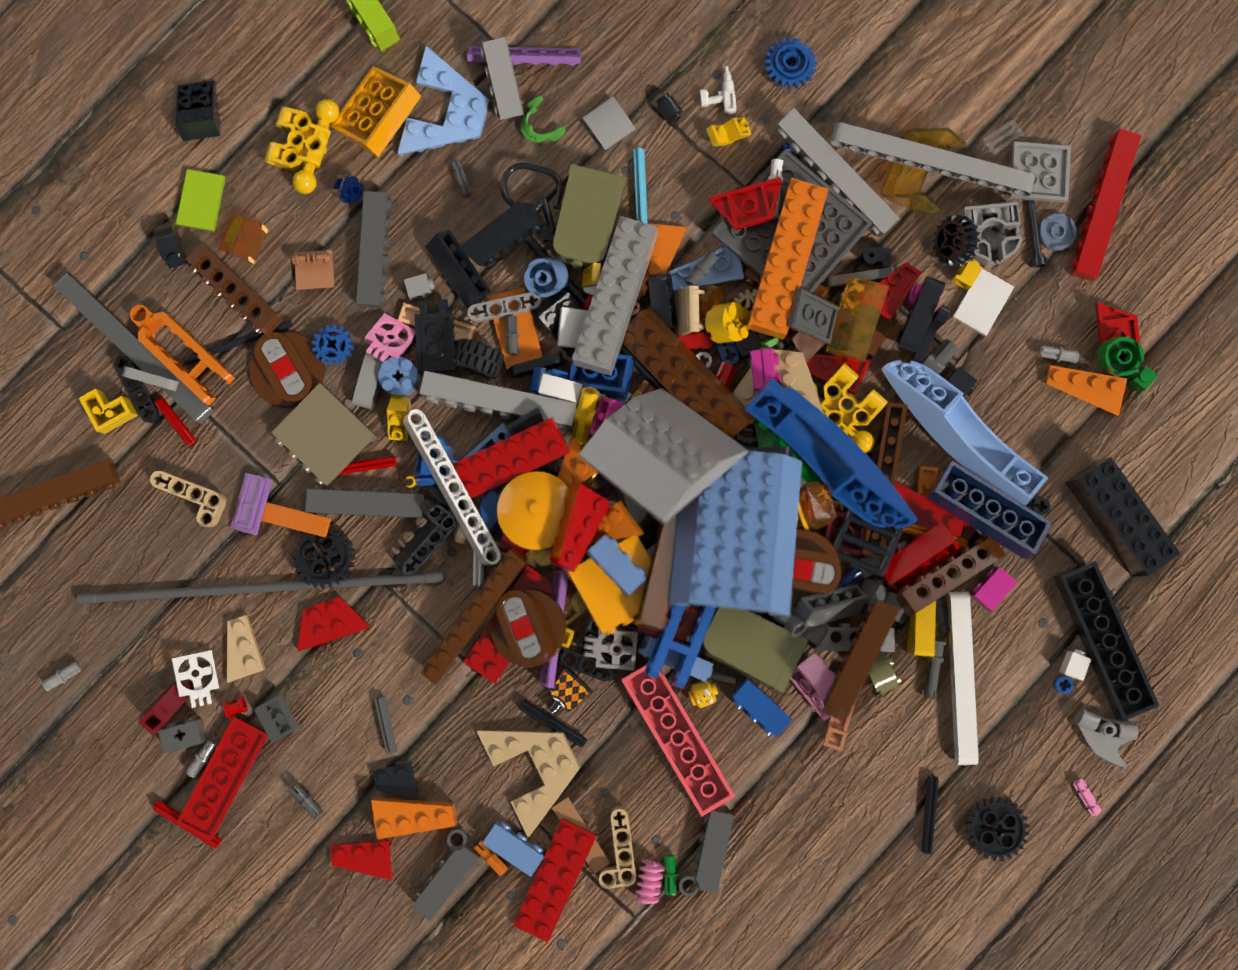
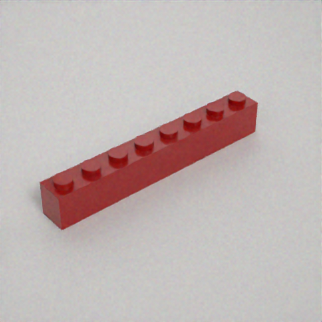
(1105, 205)

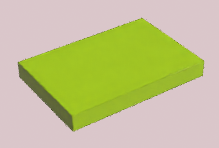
(200, 200)

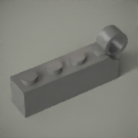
(826, 608)
(712, 852)
(447, 878)

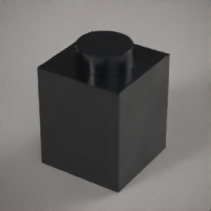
(963, 381)

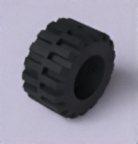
(478, 358)

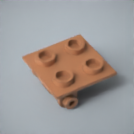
(314, 269)

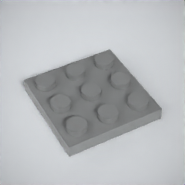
(1049, 165)

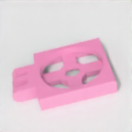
(383, 347)

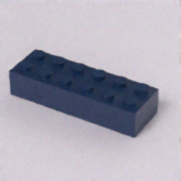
(989, 510)

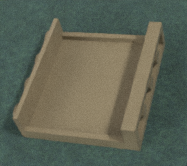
(323, 435)

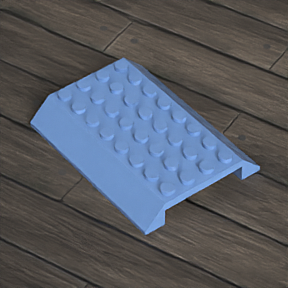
(740, 538)

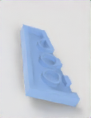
(724, 270)

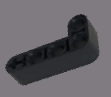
(920, 315)
(410, 559)

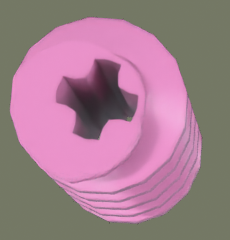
(650, 882)

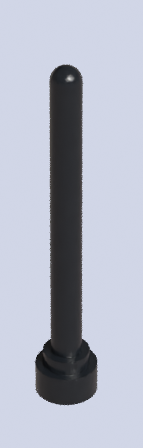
(1038, 258)

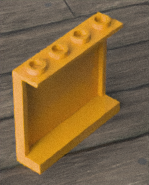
(602, 597)

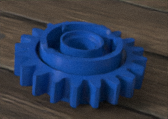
(792, 52)

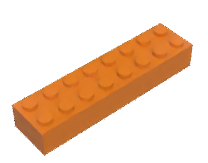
(787, 258)

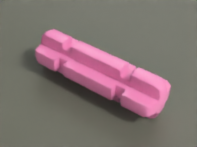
(1087, 797)

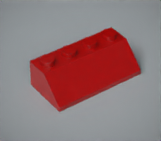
(921, 556)

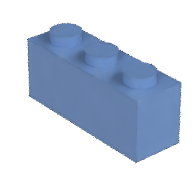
(616, 565)
(514, 847)

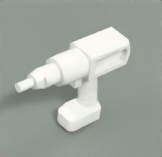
(726, 96)

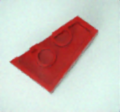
(899, 285)

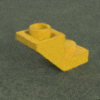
(729, 132)

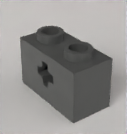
(171, 738)

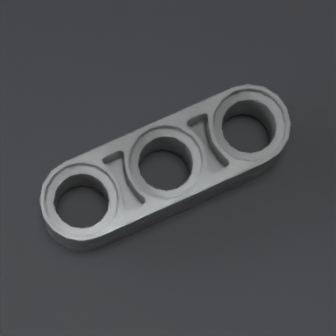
(368, 382)

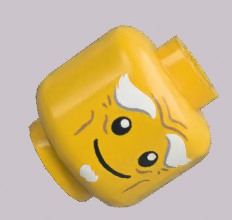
(703, 694)

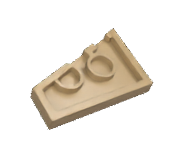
(242, 650)

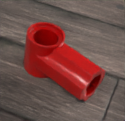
(726, 373)

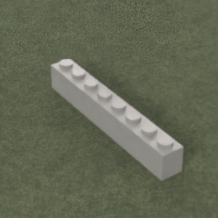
(835, 171)

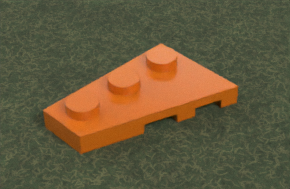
(665, 248)

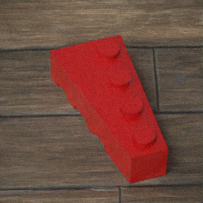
(578, 526)

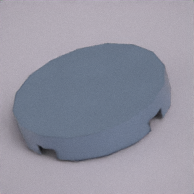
(1057, 232)

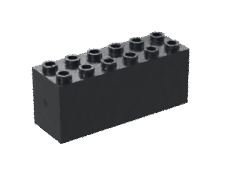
(1122, 517)

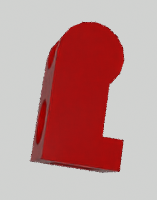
(697, 341)

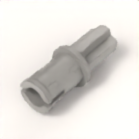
(1059, 354)
(61, 676)
(201, 758)

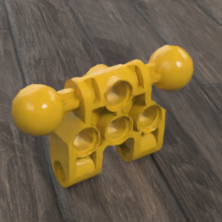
(311, 134)
(871, 405)

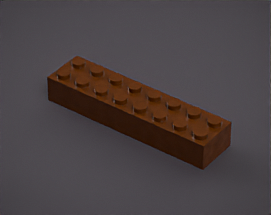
(684, 374)

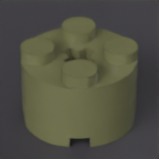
(882, 676)

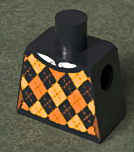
(568, 692)

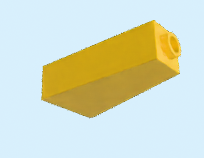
(922, 631)

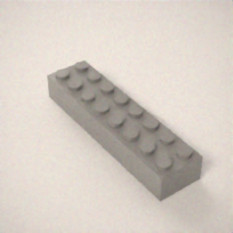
(615, 296)
(494, 399)

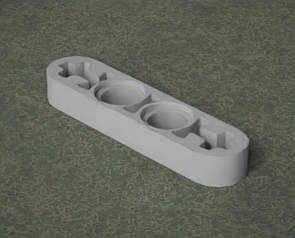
(504, 309)

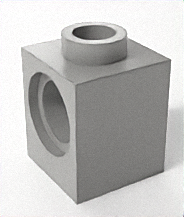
(419, 287)

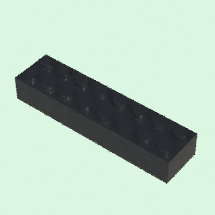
(1106, 641)

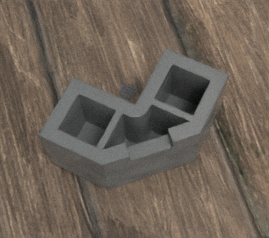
(876, 590)

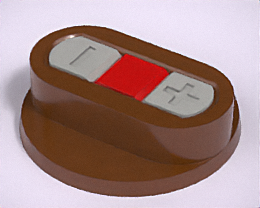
(285, 368)
(815, 566)
(528, 627)

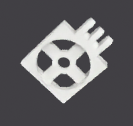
(198, 692)

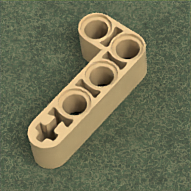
(187, 492)
(619, 846)

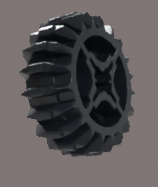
(962, 242)

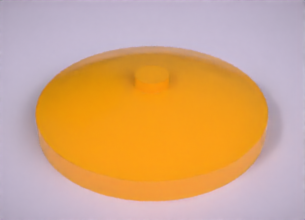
(532, 509)

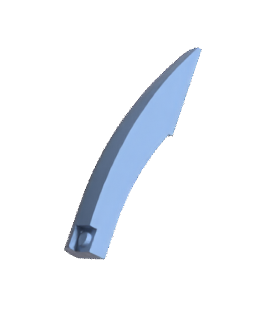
(961, 431)

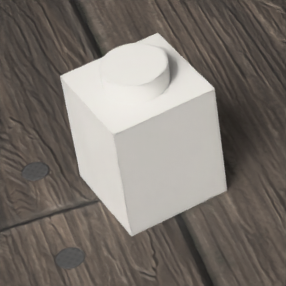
(1075, 664)

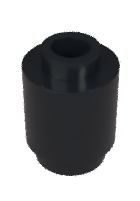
(669, 108)

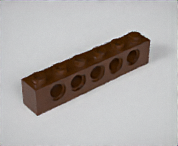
(268, 318)
(912, 603)

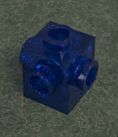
(347, 188)

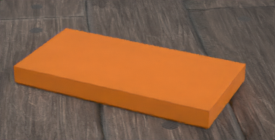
(528, 341)

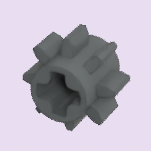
(747, 438)

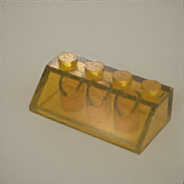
(857, 319)

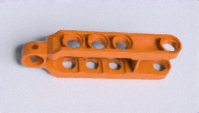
(150, 323)

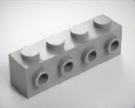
(503, 78)

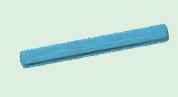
(640, 184)

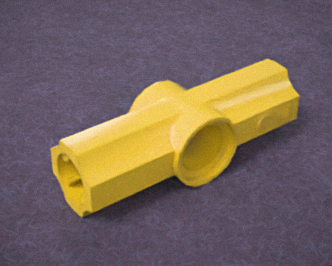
(585, 414)

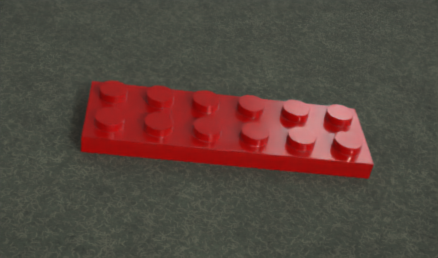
(511, 457)
(484, 654)
(222, 778)
(555, 880)

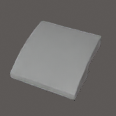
(608, 123)

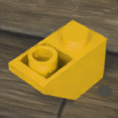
(396, 411)

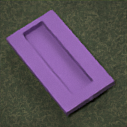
(251, 503)

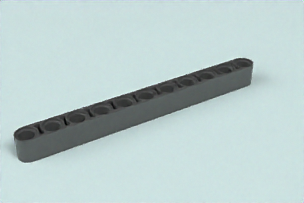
(129, 343)

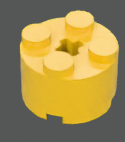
(727, 322)

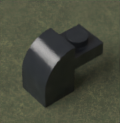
(168, 244)

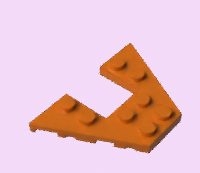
(617, 520)

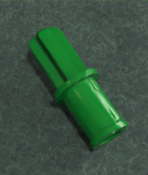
(670, 874)

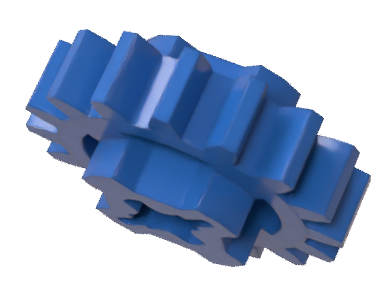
(339, 341)

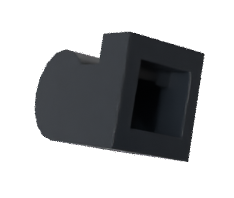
(877, 256)

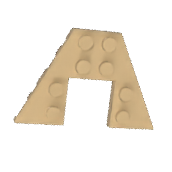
(793, 374)
(552, 759)

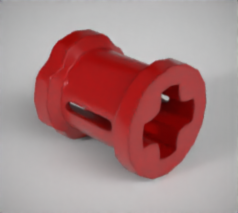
(235, 706)

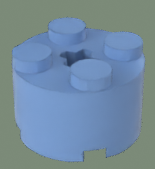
(556, 276)
(391, 369)

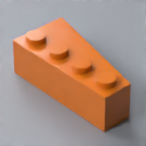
(404, 817)

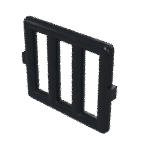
(857, 563)
(589, 629)

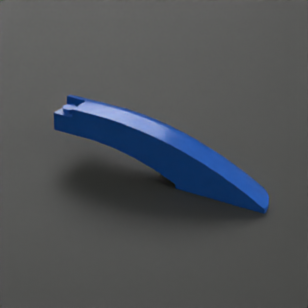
(832, 455)

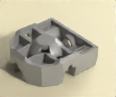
(1006, 219)

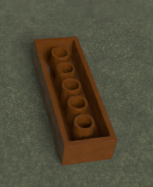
(859, 660)

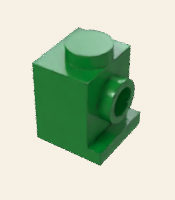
(1141, 379)

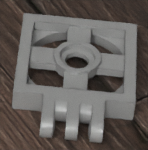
(597, 647)

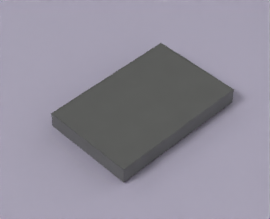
(813, 316)

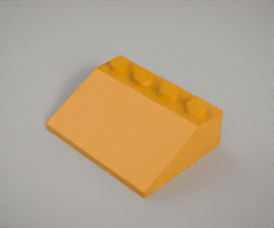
(376, 110)

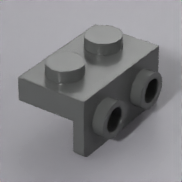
(276, 718)

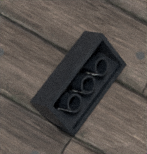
(503, 234)

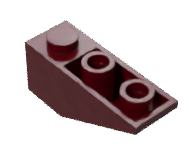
(163, 707)

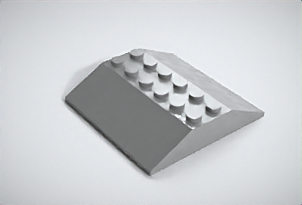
(660, 452)

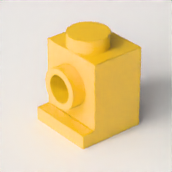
(967, 274)

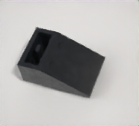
(197, 110)
(550, 314)

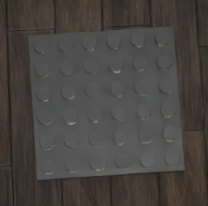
(836, 233)

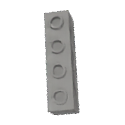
(844, 641)

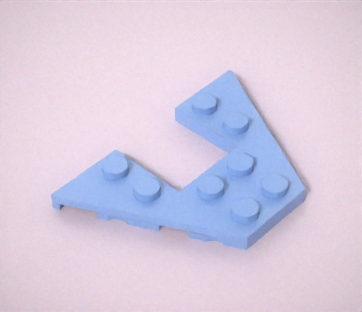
(464, 115)

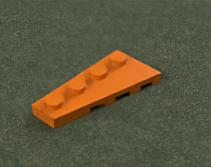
(1092, 387)

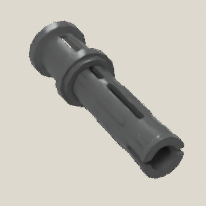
(933, 670)

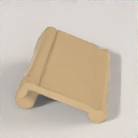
(688, 310)

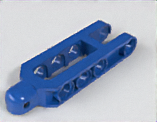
(689, 652)

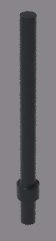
(237, 342)

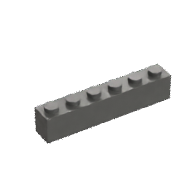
(373, 250)
(364, 503)

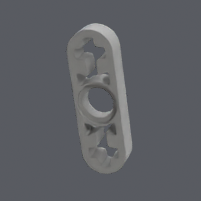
(150, 378)

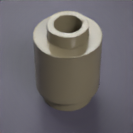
(459, 535)

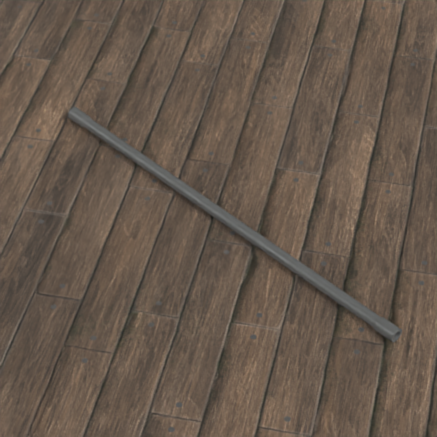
(94, 597)

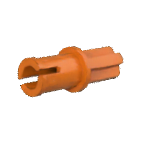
(491, 858)

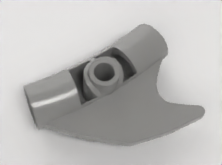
(1102, 741)

